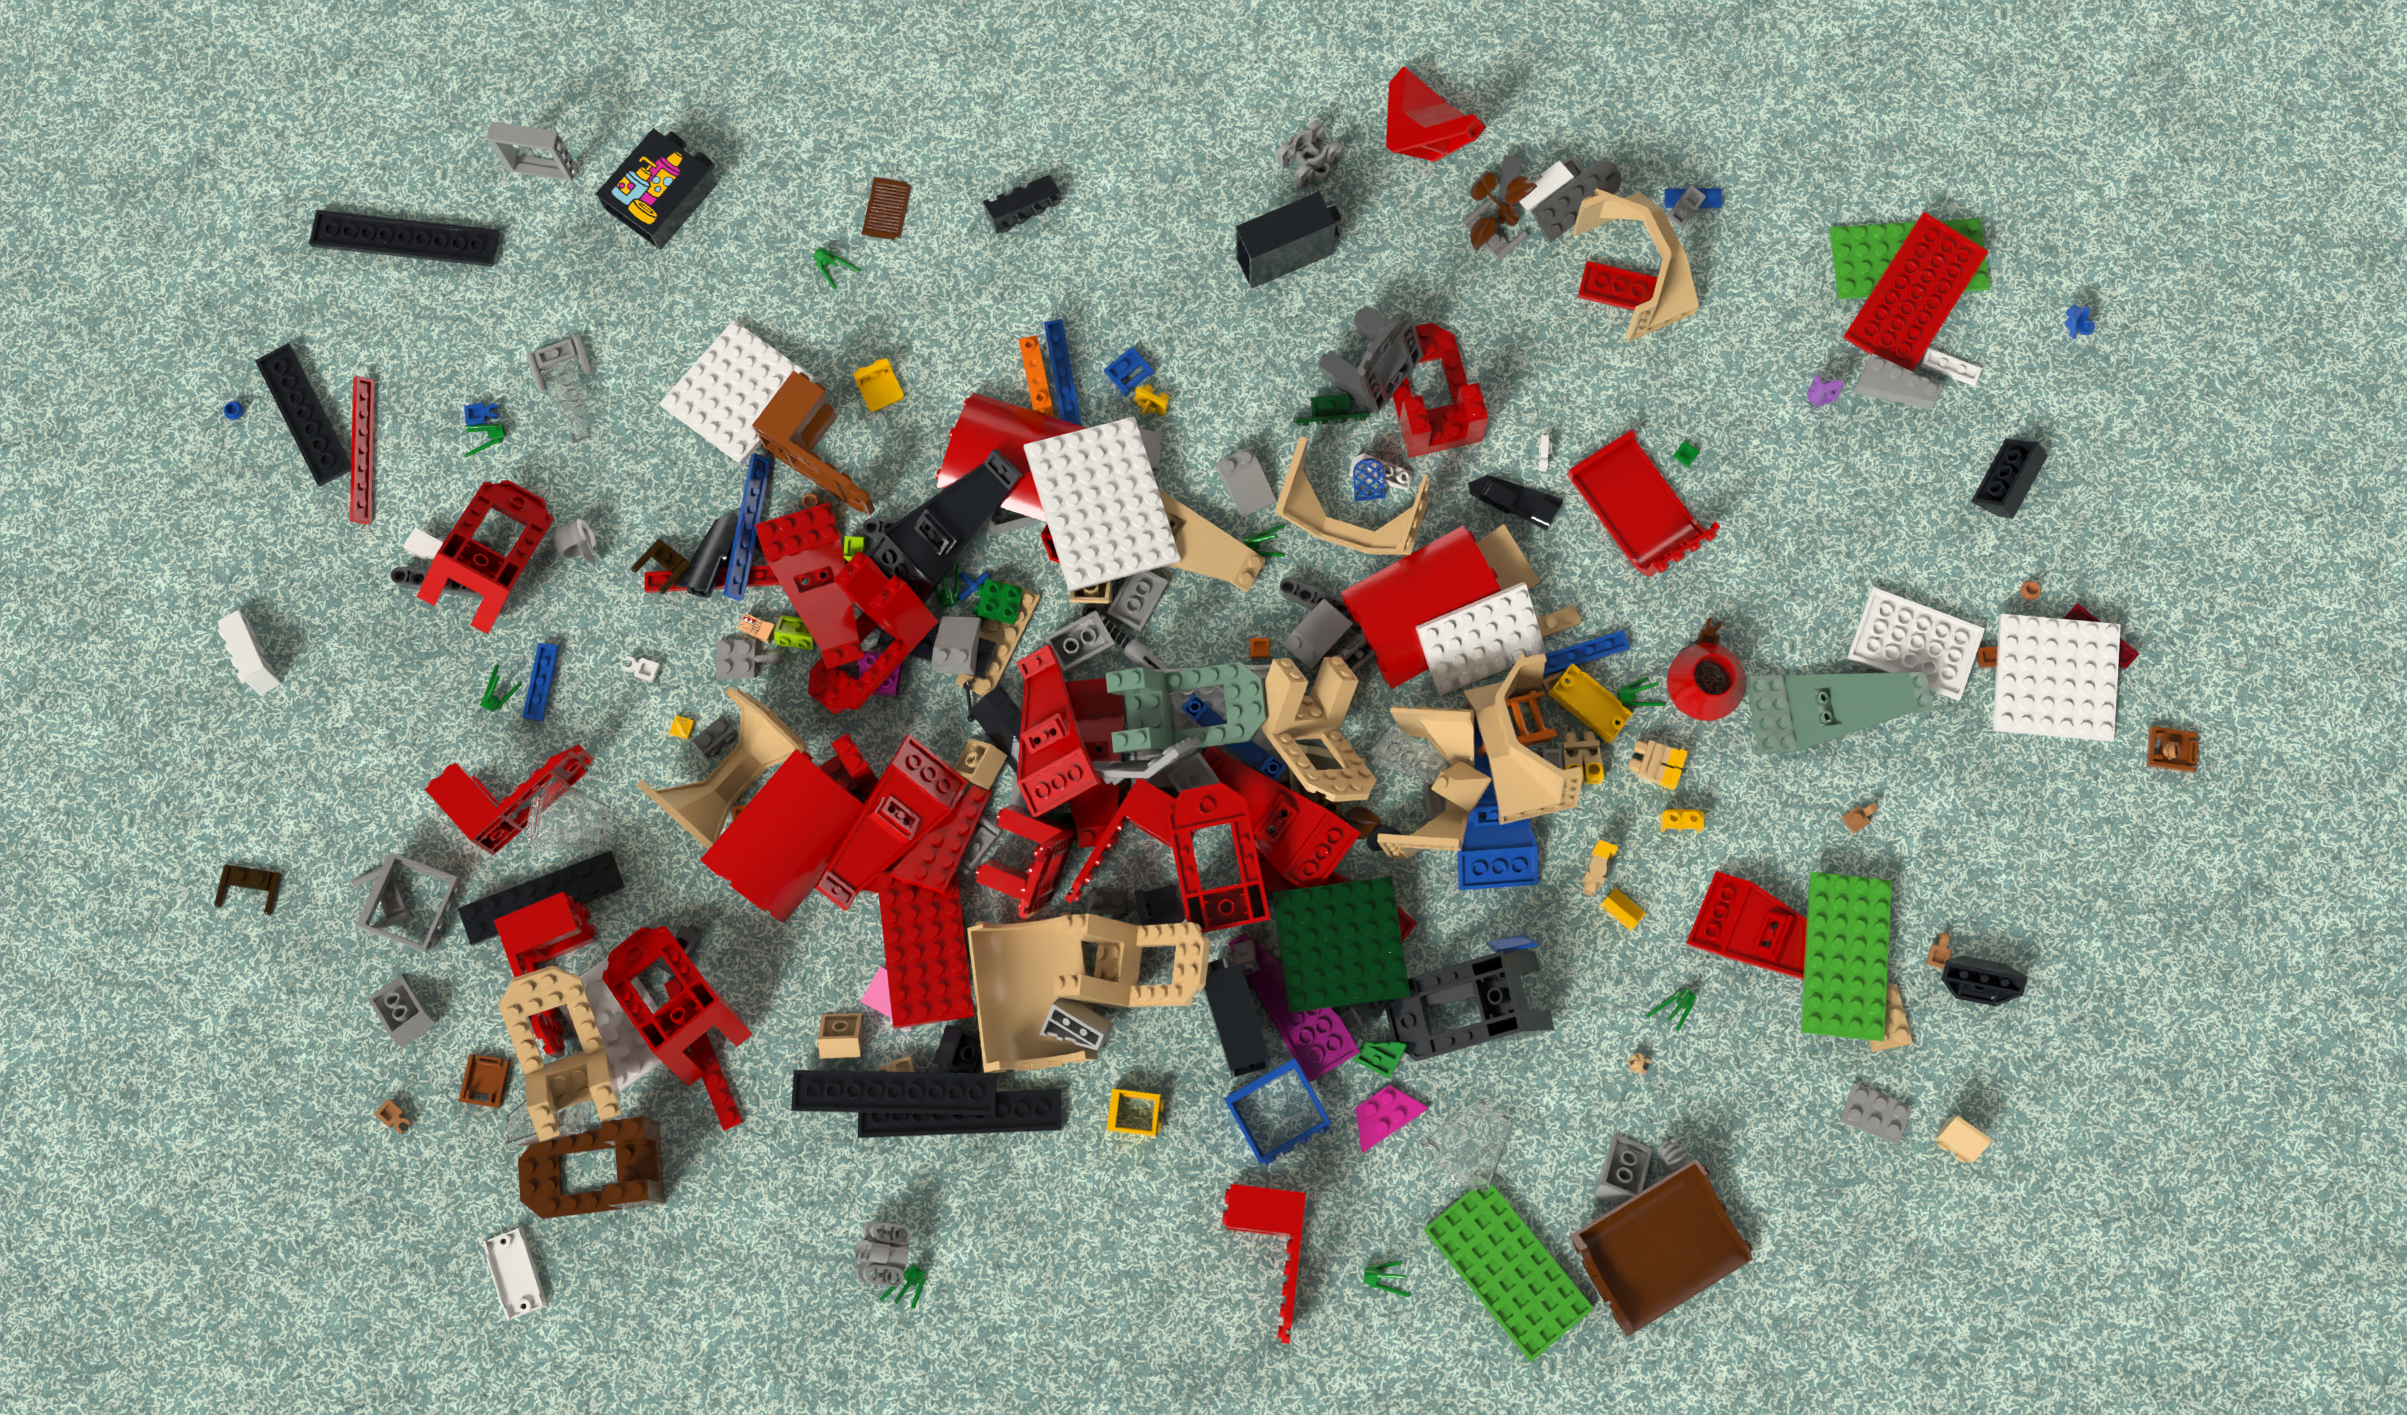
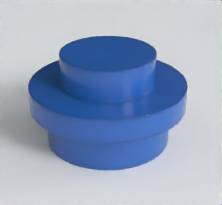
(233, 410)

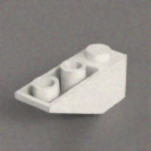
(1393, 475)
(423, 544)

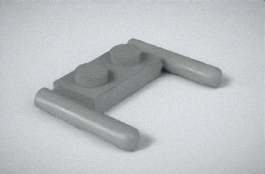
(1497, 244)
(556, 354)
(979, 846)
(391, 899)

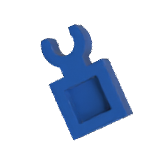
(477, 413)

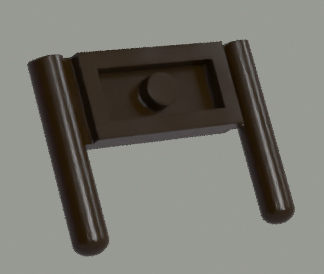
(668, 559)
(249, 879)

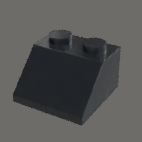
(959, 1051)

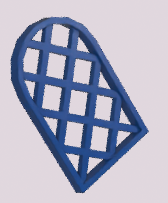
(1355, 477)

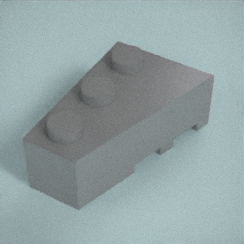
(1077, 1024)

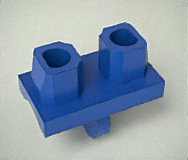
(2079, 321)

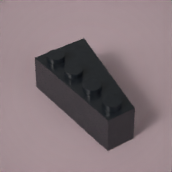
(1021, 204)

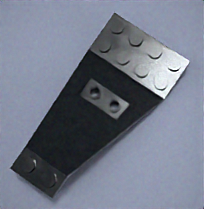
(955, 516)

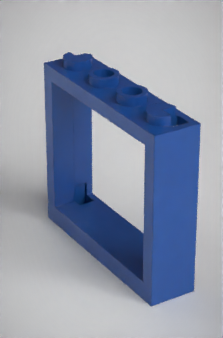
(1262, 1082)

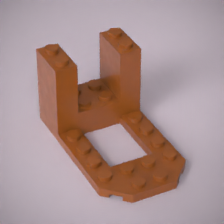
(793, 427)

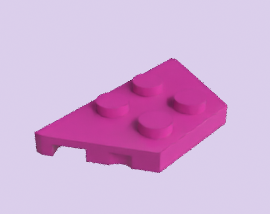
(1384, 1115)

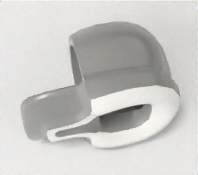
(575, 540)

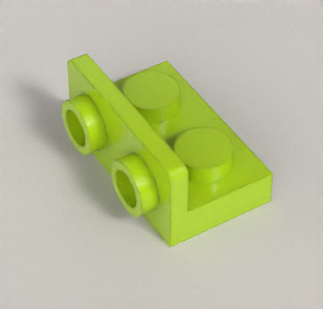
(792, 633)

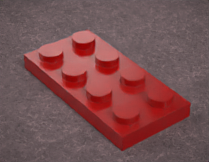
(1616, 286)

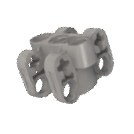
(1308, 139)
(882, 1254)

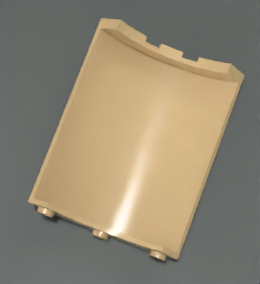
(1015, 990)

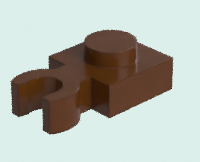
(1709, 635)

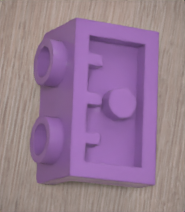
(1824, 393)

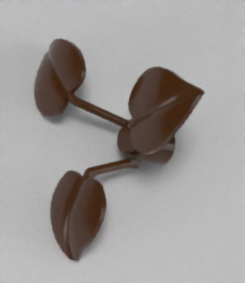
(1516, 191)
(1359, 817)

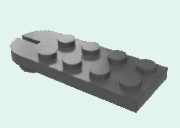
(1562, 208)

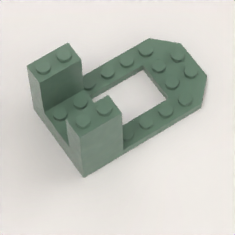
(1150, 707)

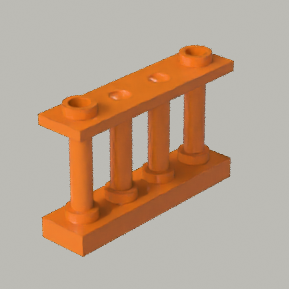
(1036, 375)
(1525, 738)

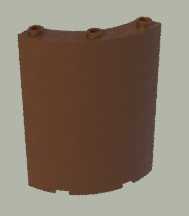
(1661, 1247)

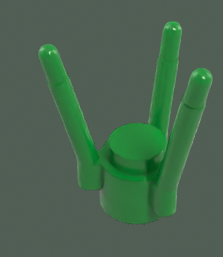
(825, 258)
(494, 431)
(1252, 541)
(948, 597)
(1627, 694)
(489, 700)
(1684, 1000)
(1373, 1275)
(914, 1276)

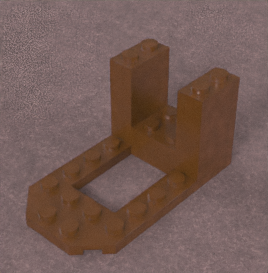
(637, 1163)

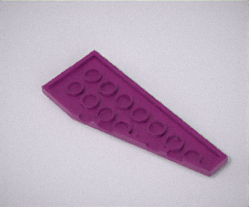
(1313, 1037)

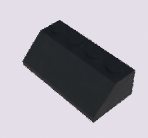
(2010, 477)
(1001, 722)

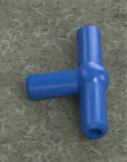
(972, 585)

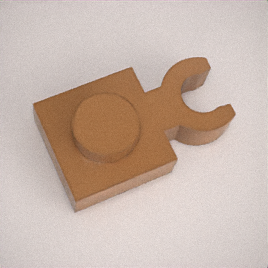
(391, 1115)

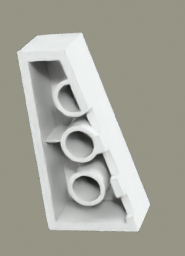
(247, 653)

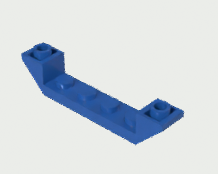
(1248, 751)

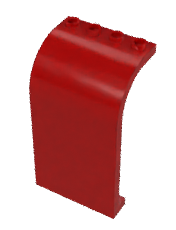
(1638, 506)

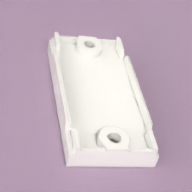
(514, 1274)

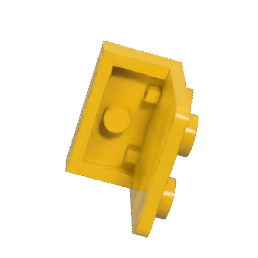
(878, 385)

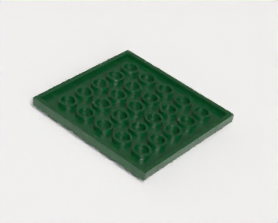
(1340, 944)

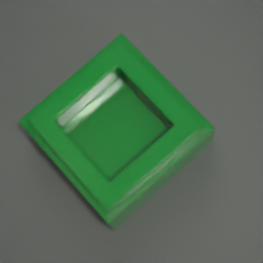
(1686, 454)

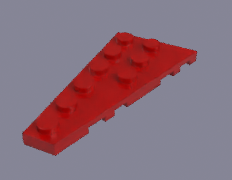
(940, 852)

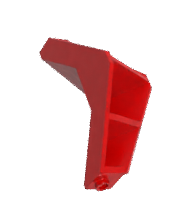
(1423, 122)

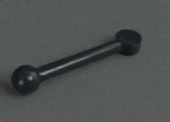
(967, 685)

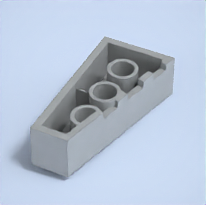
(1896, 384)

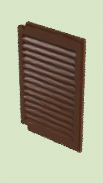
(886, 209)

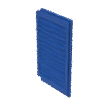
(1512, 943)

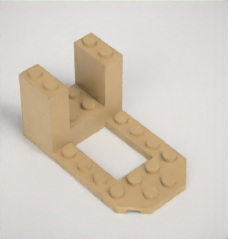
(1315, 717)
(1120, 959)
(569, 1079)

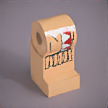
(757, 628)

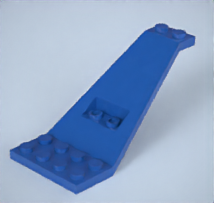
(1494, 852)

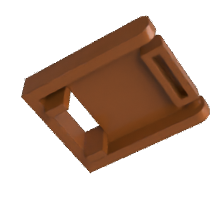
(2188, 749)
(485, 1077)

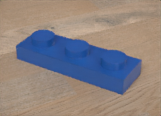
(1712, 199)

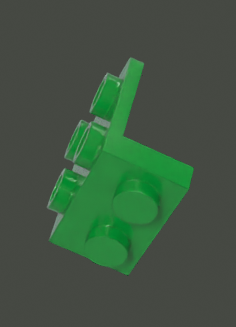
(998, 601)

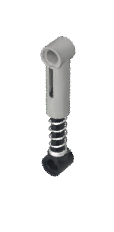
(1132, 648)

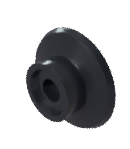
(1373, 836)

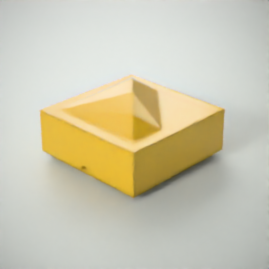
(682, 727)

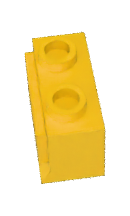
(1682, 819)

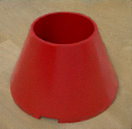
(1690, 698)

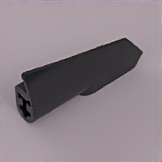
(1516, 499)
(710, 557)

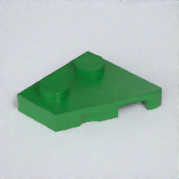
(1380, 1056)

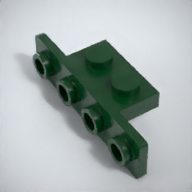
(1330, 408)

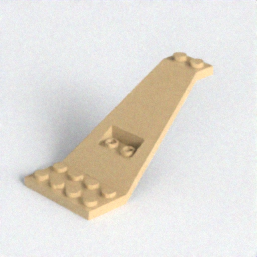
(1209, 549)

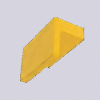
(1623, 909)

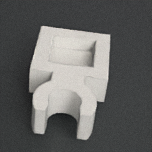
(1545, 448)
(644, 670)

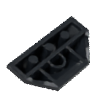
(1982, 980)

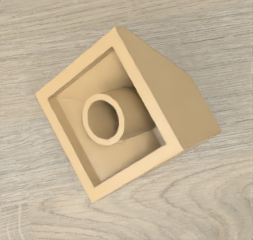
(1461, 785)

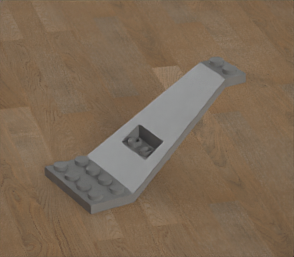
(1121, 770)

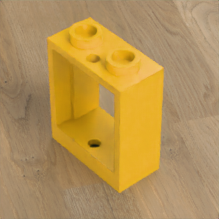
(1114, 1107)

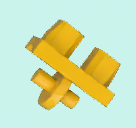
(1150, 402)

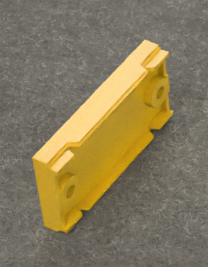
(1590, 703)

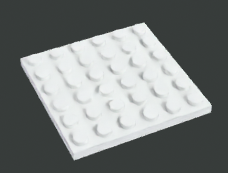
(730, 390)
(2056, 677)

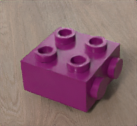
(891, 685)

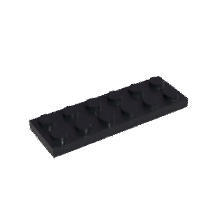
(924, 650)

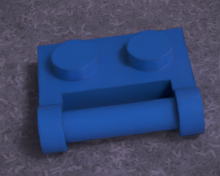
(1125, 366)

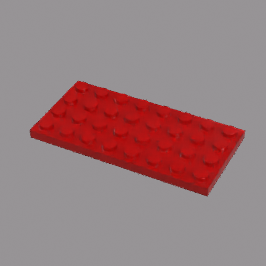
(1916, 293)
(924, 952)

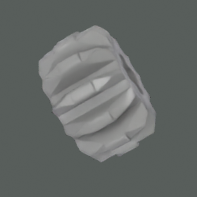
(1672, 1156)

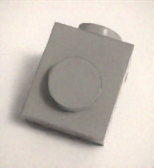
(1246, 955)

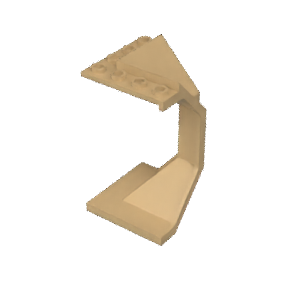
(1674, 290)
(1301, 507)
(1453, 737)
(1521, 779)
(705, 804)

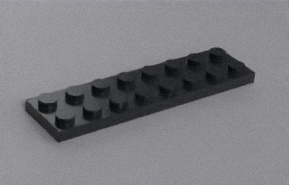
(304, 415)
(582, 881)

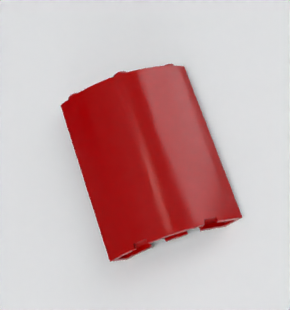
(999, 425)
(1414, 591)
(785, 836)

